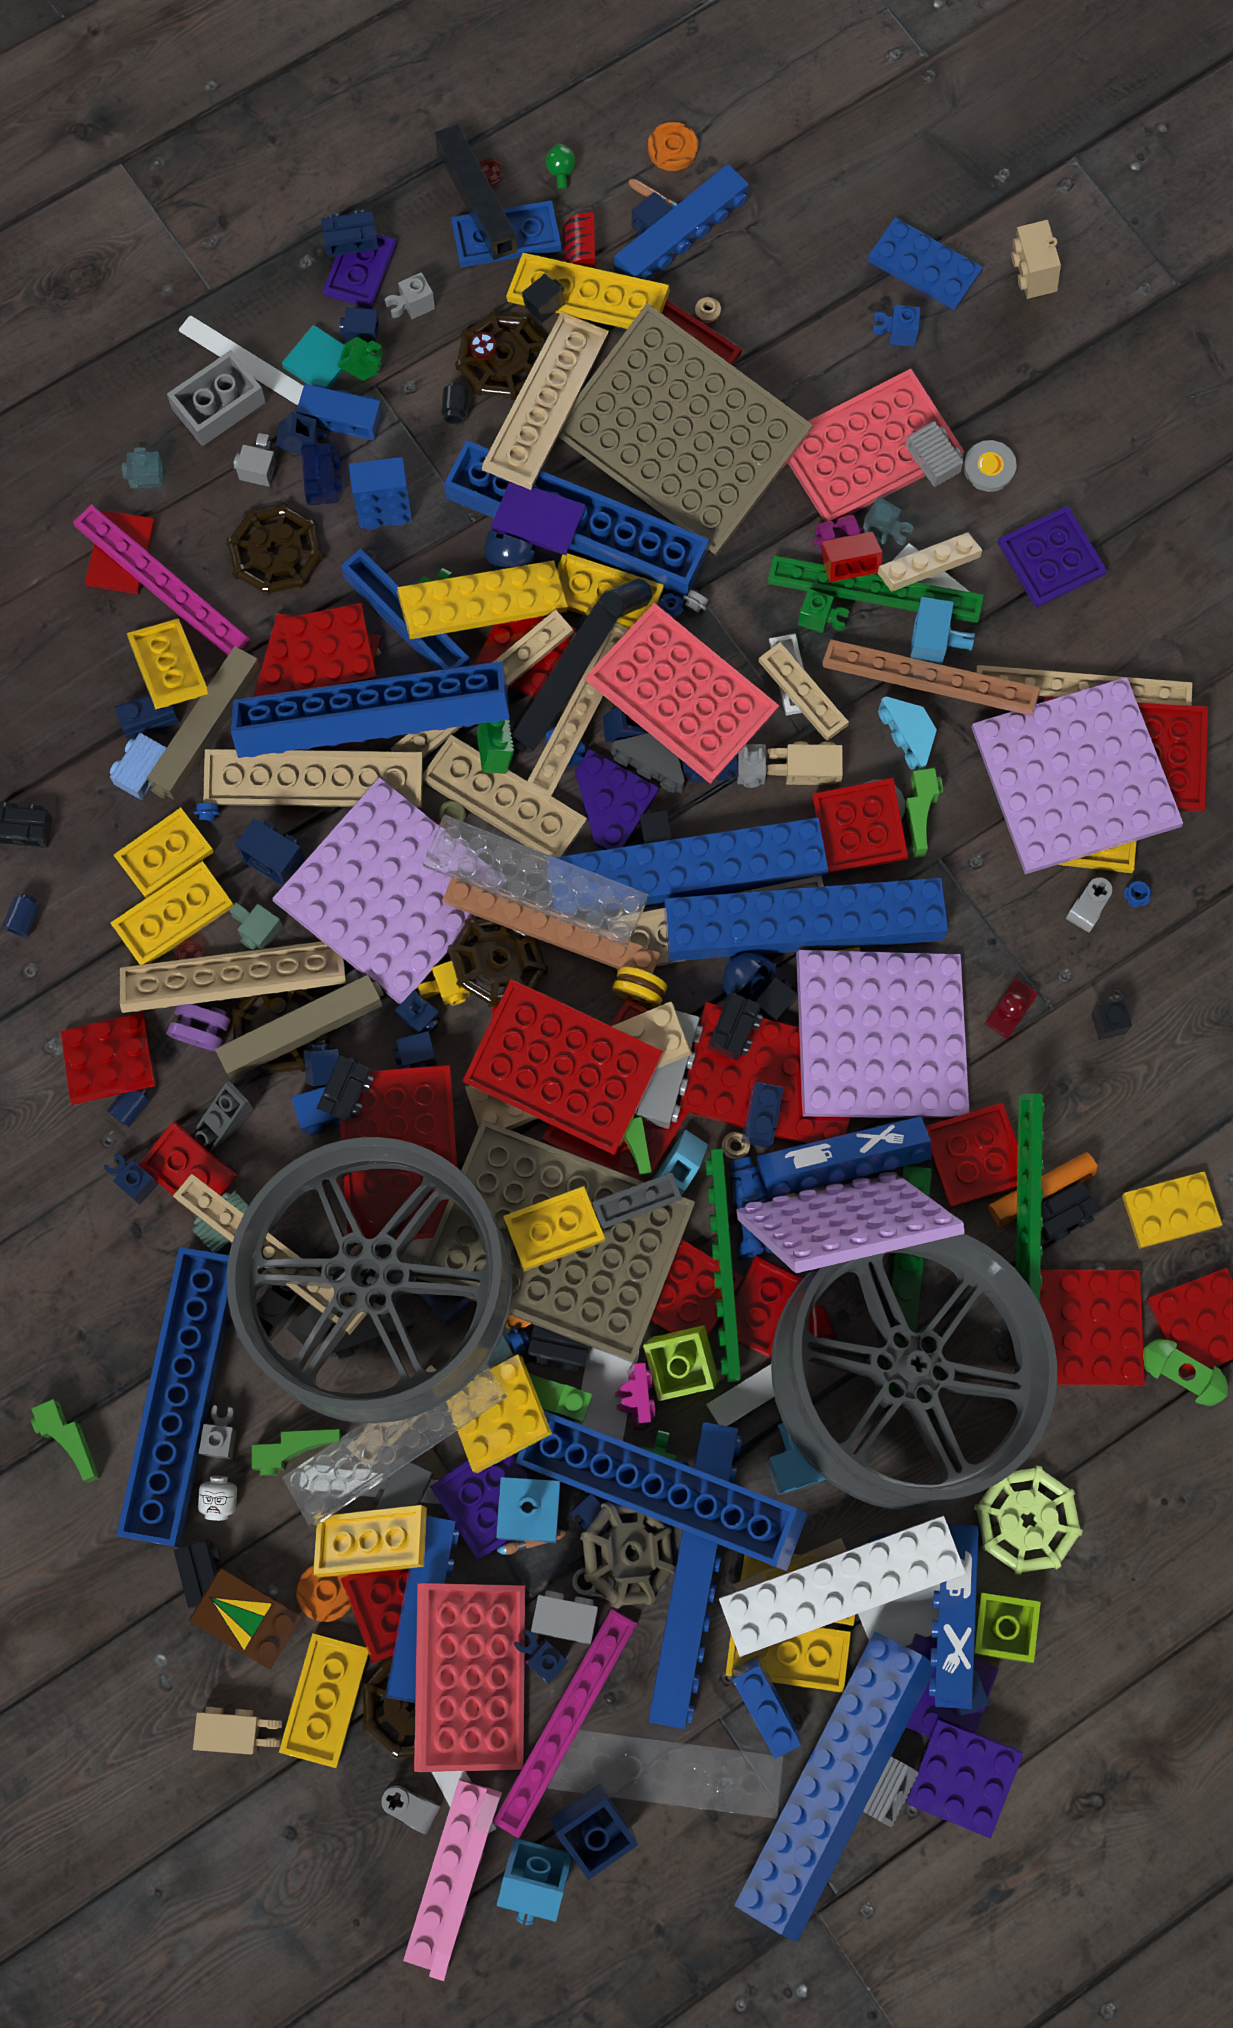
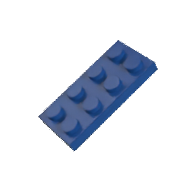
(532, 224)
(925, 264)

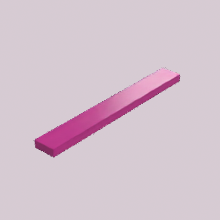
(160, 581)
(564, 1723)

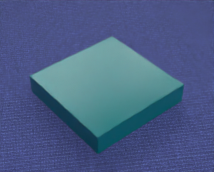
(315, 358)

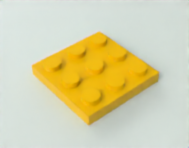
(508, 1424)

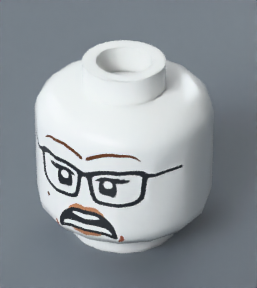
(217, 1498)

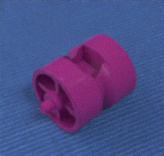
(843, 527)

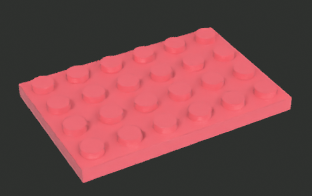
(861, 449)
(682, 693)
(469, 1678)

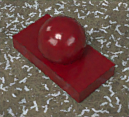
(1011, 1008)

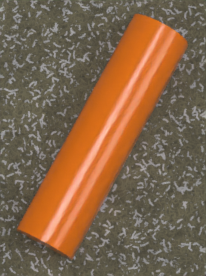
(1059, 1179)

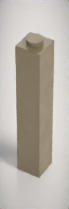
(203, 724)
(300, 1026)

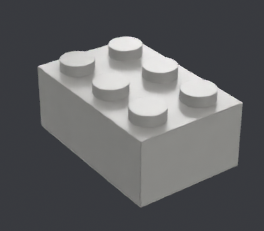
(216, 398)
(565, 1618)

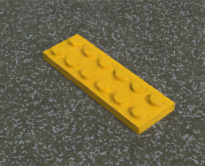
(590, 291)
(481, 599)

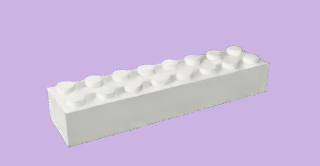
(842, 1585)

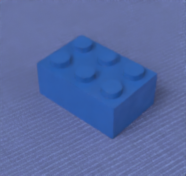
(380, 493)

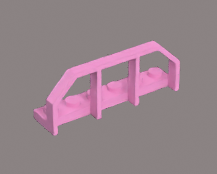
(452, 1877)

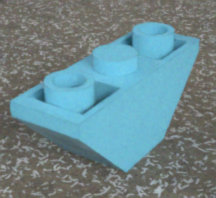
(910, 730)
(684, 1160)

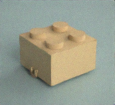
(1036, 259)

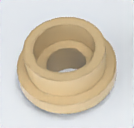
(704, 315)
(728, 1152)

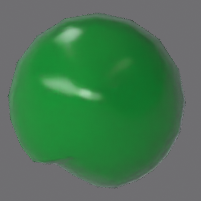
(560, 163)

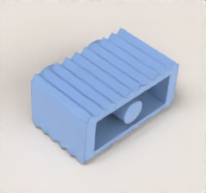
(136, 765)

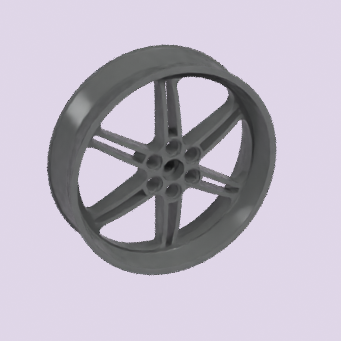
(330, 1165)
(1033, 1378)

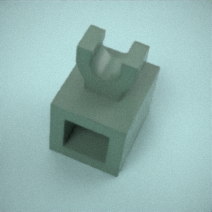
(257, 927)

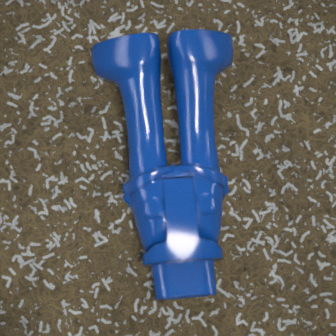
(747, 1188)

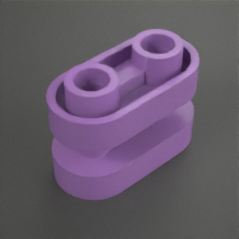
(213, 1019)

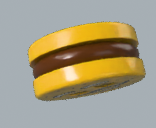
(640, 987)

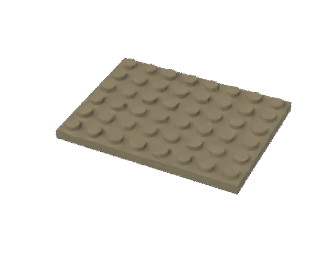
(683, 428)
(590, 1296)

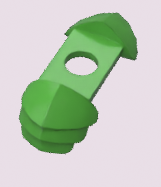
(1164, 1359)

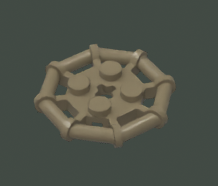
(616, 1563)

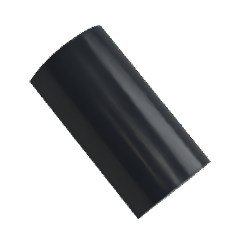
(627, 597)

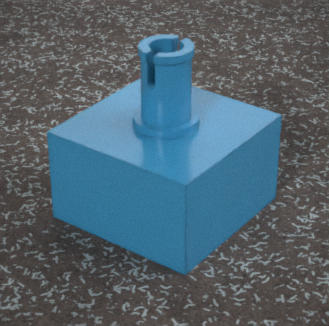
(933, 632)
(790, 1468)
(528, 1510)
(534, 1881)

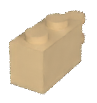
(807, 763)
(232, 1732)

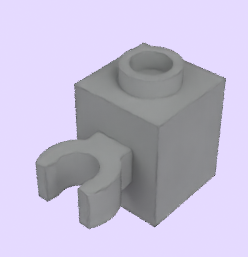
(414, 297)
(256, 463)
(752, 765)
(218, 1439)

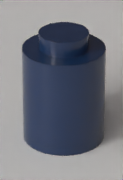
(21, 915)
(129, 1106)

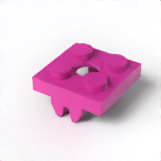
(636, 1396)

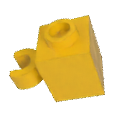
(444, 984)

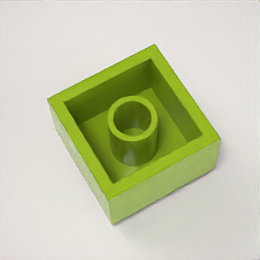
(681, 1363)
(1006, 1627)

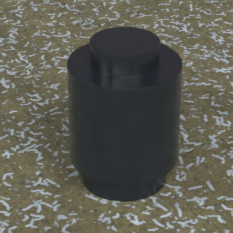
(455, 403)

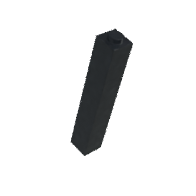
(476, 192)
(562, 677)

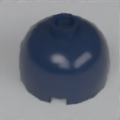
(508, 551)
(747, 975)

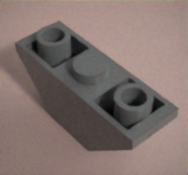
(650, 760)
(222, 1118)
(276, 1308)
(367, 1335)

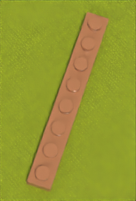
(931, 677)
(547, 928)

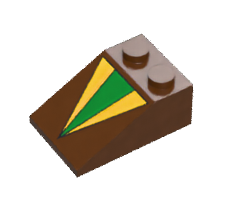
(245, 1618)

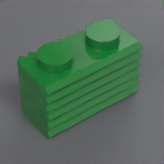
(495, 746)

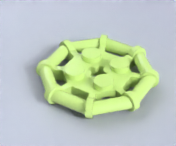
(1031, 1537)

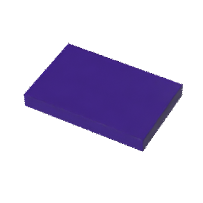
(359, 275)
(538, 518)

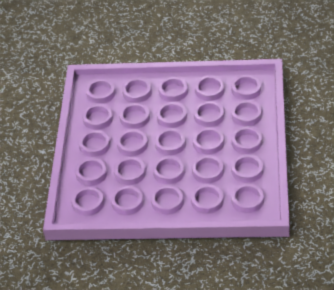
(1076, 776)
(374, 897)
(881, 1034)
(848, 1221)

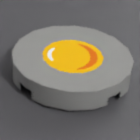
(990, 465)

